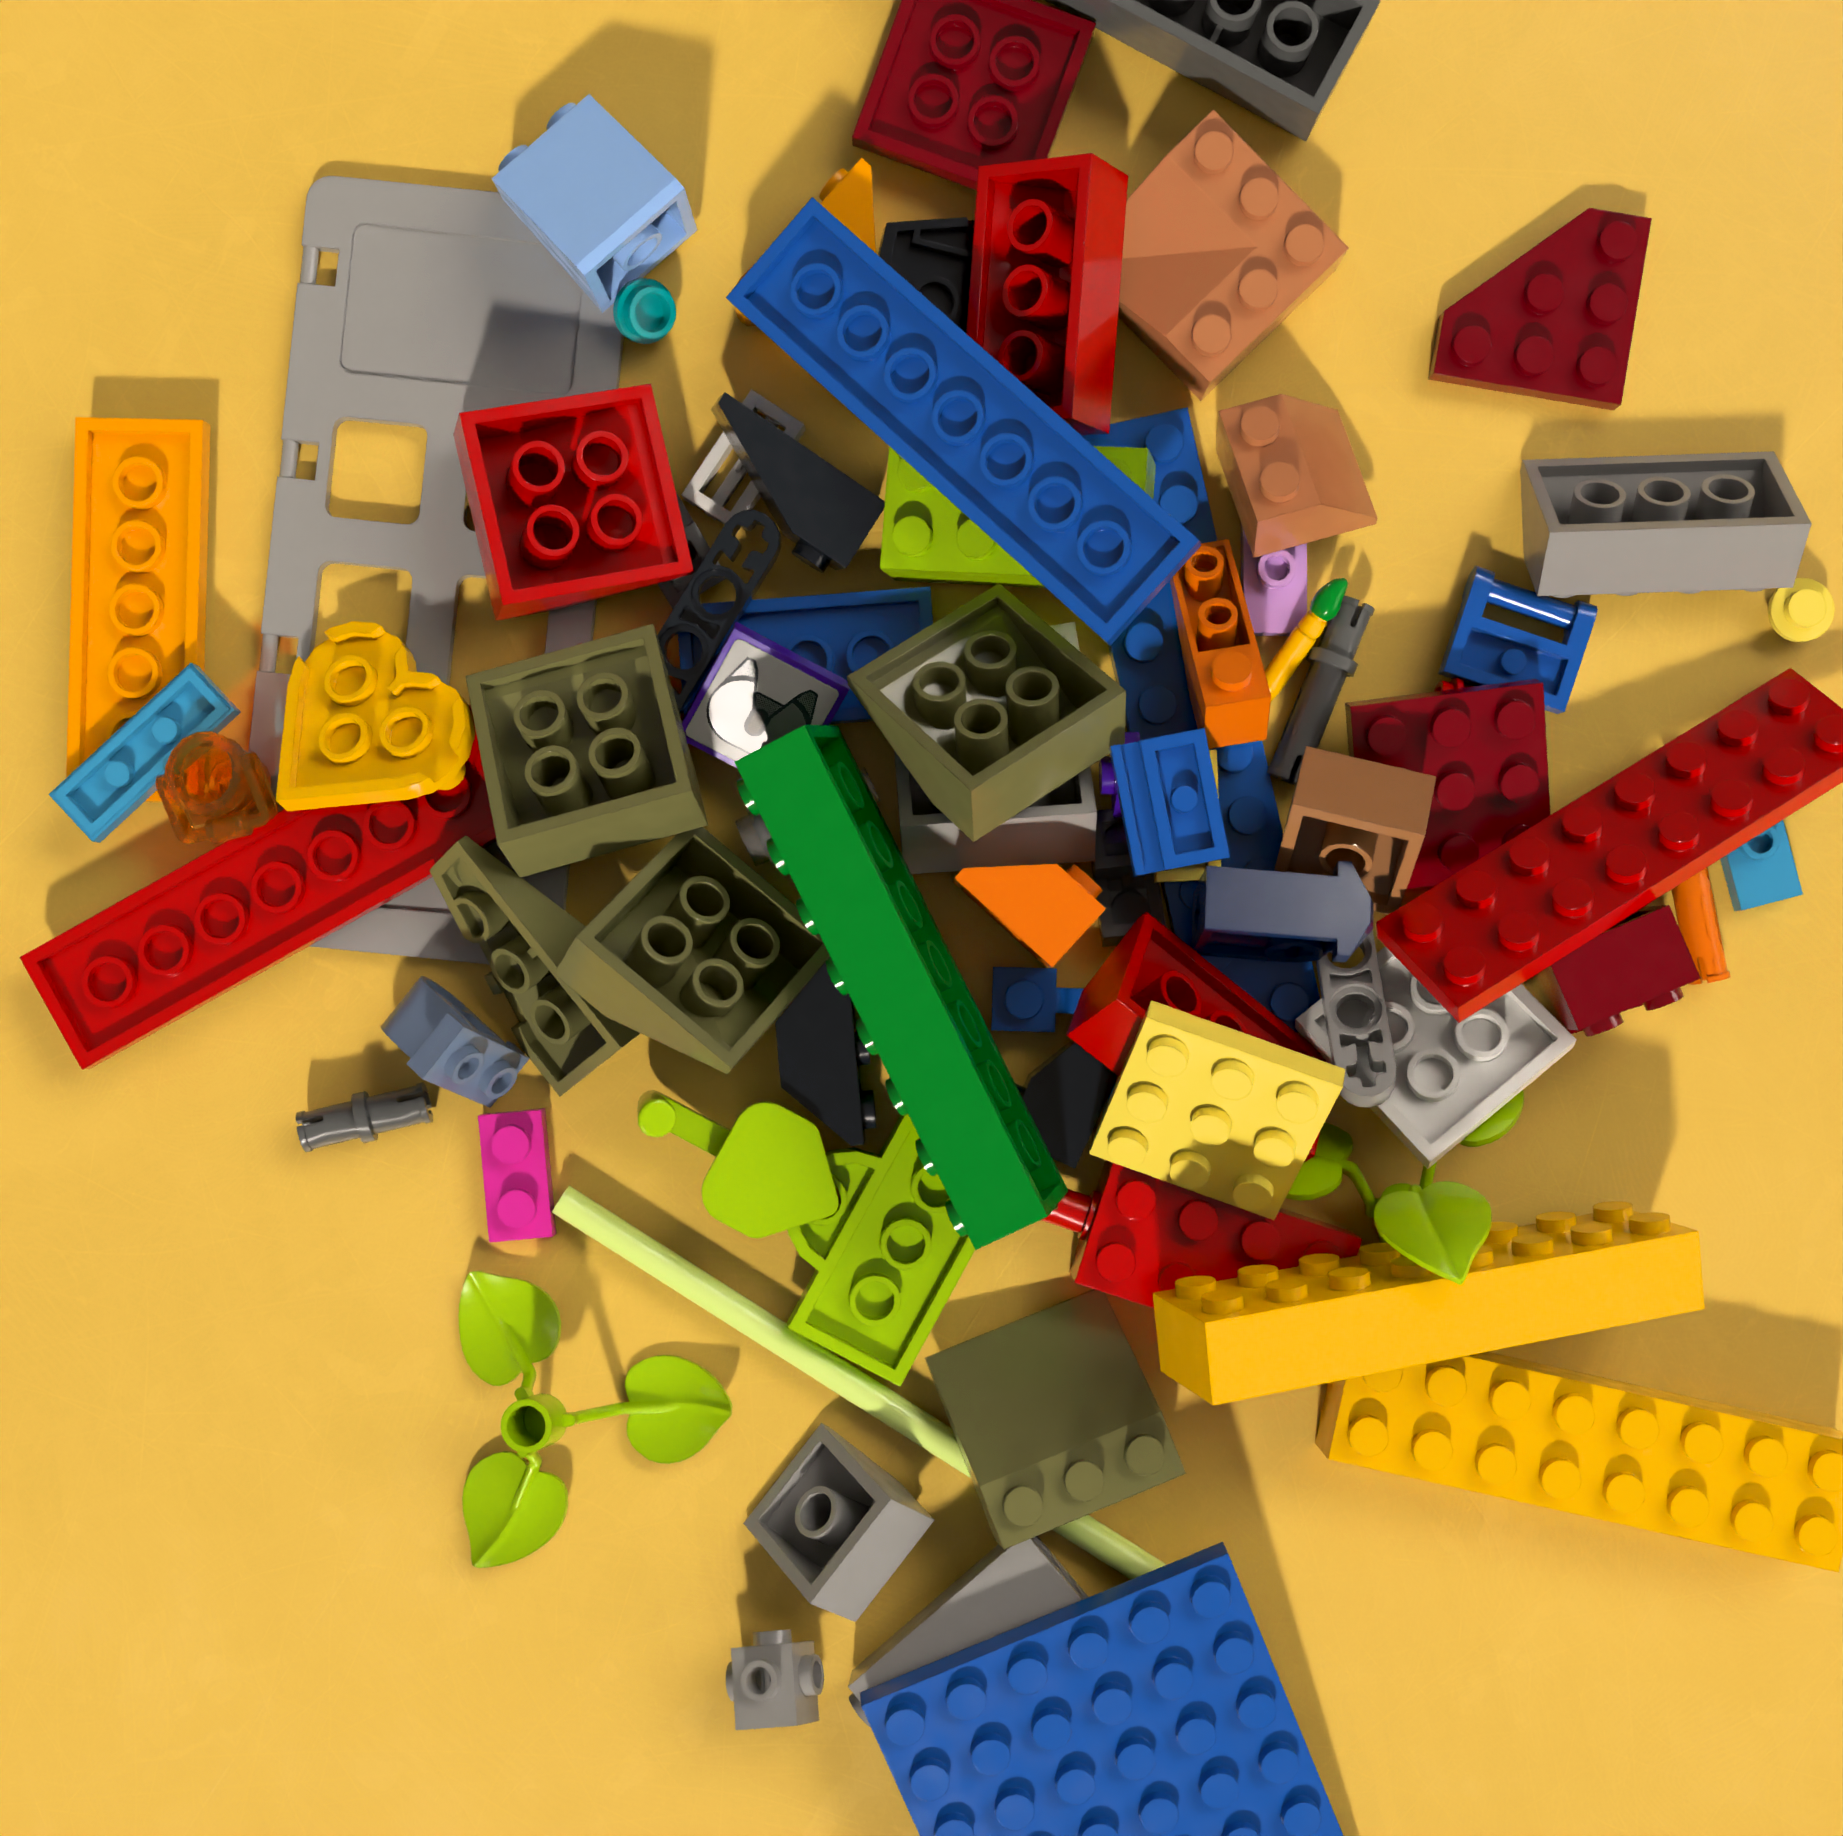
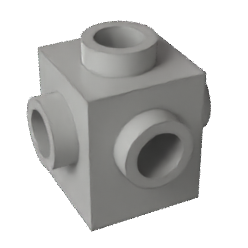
(774, 1681)

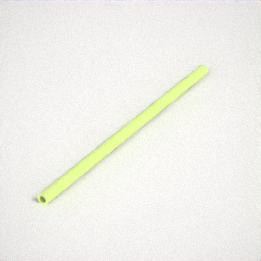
(818, 1362)

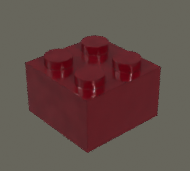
(1621, 969)

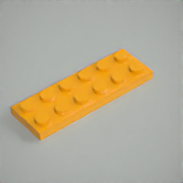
(134, 569)

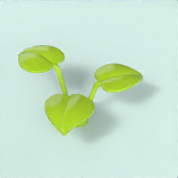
(1426, 1222)
(510, 1502)

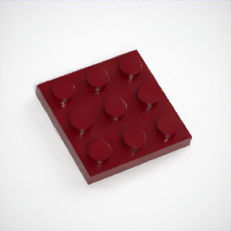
(972, 85)
(1486, 760)

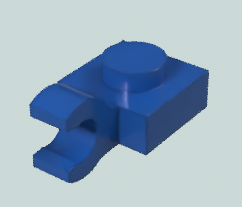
(1029, 999)

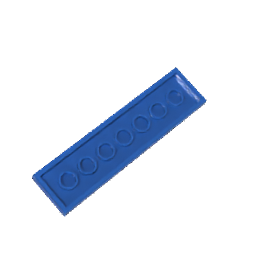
(963, 422)

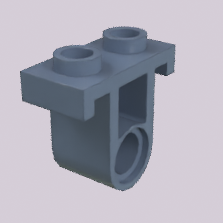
(452, 1044)

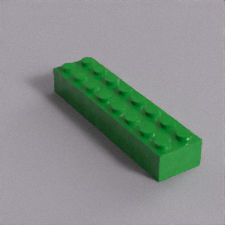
(901, 983)

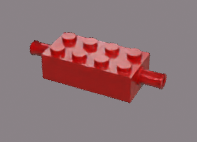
(1149, 1233)

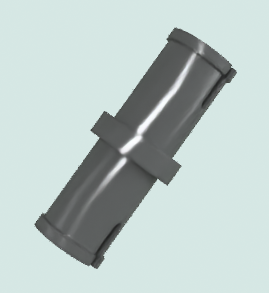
(364, 1117)

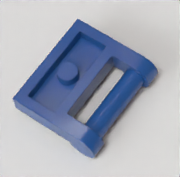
(1496, 653)

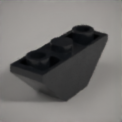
(822, 1058)

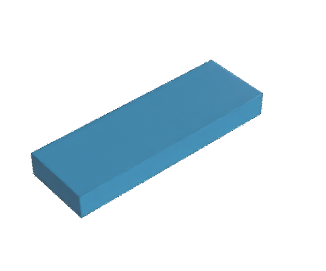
(127, 764)

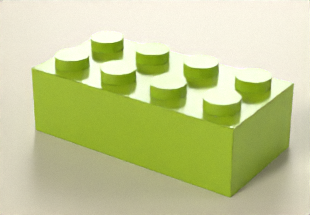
(936, 543)

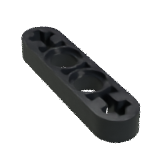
(714, 628)

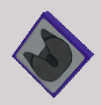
(757, 696)

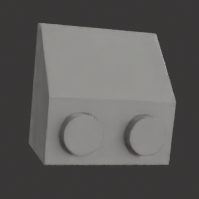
(837, 1524)

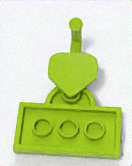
(877, 1251)

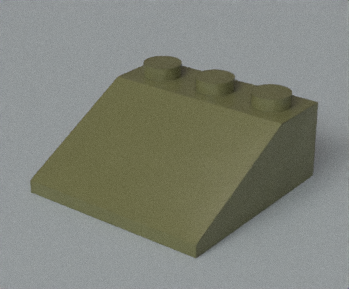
(991, 709)
(584, 752)
(1053, 1417)

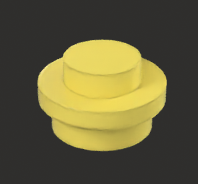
(1801, 611)

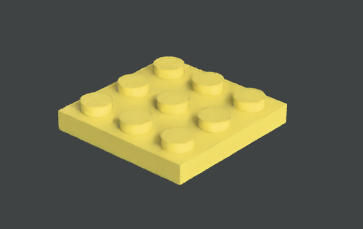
(1215, 1110)

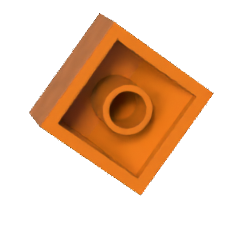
(1036, 904)

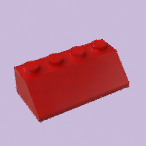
(1051, 279)
(1164, 969)

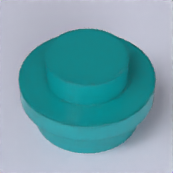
(644, 310)

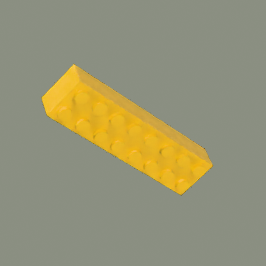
(1388, 1313)
(1599, 1452)

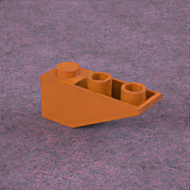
(1220, 648)

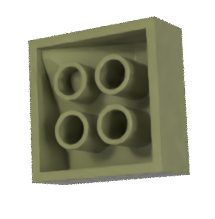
(695, 953)

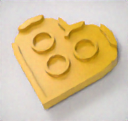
(368, 725)

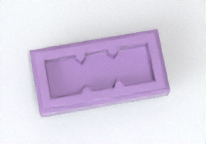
(1274, 588)

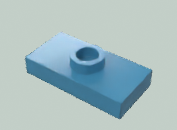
(1761, 870)

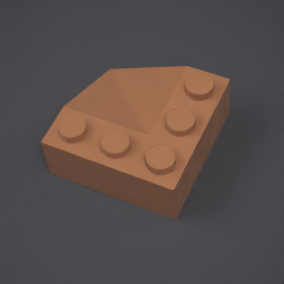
(1217, 255)

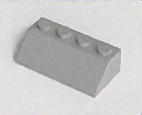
(1660, 524)

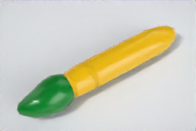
(1323, 608)

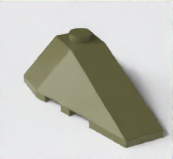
(524, 944)

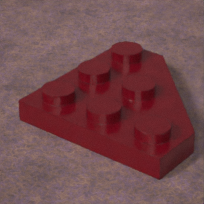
(1553, 318)

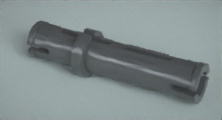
(1327, 671)

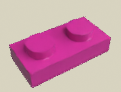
(517, 1175)

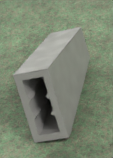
(987, 1600)

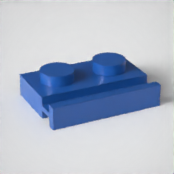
(1169, 802)

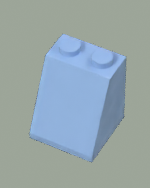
(596, 199)

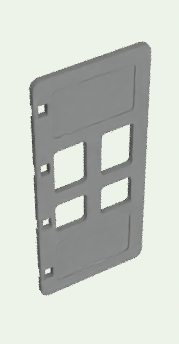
(430, 317)

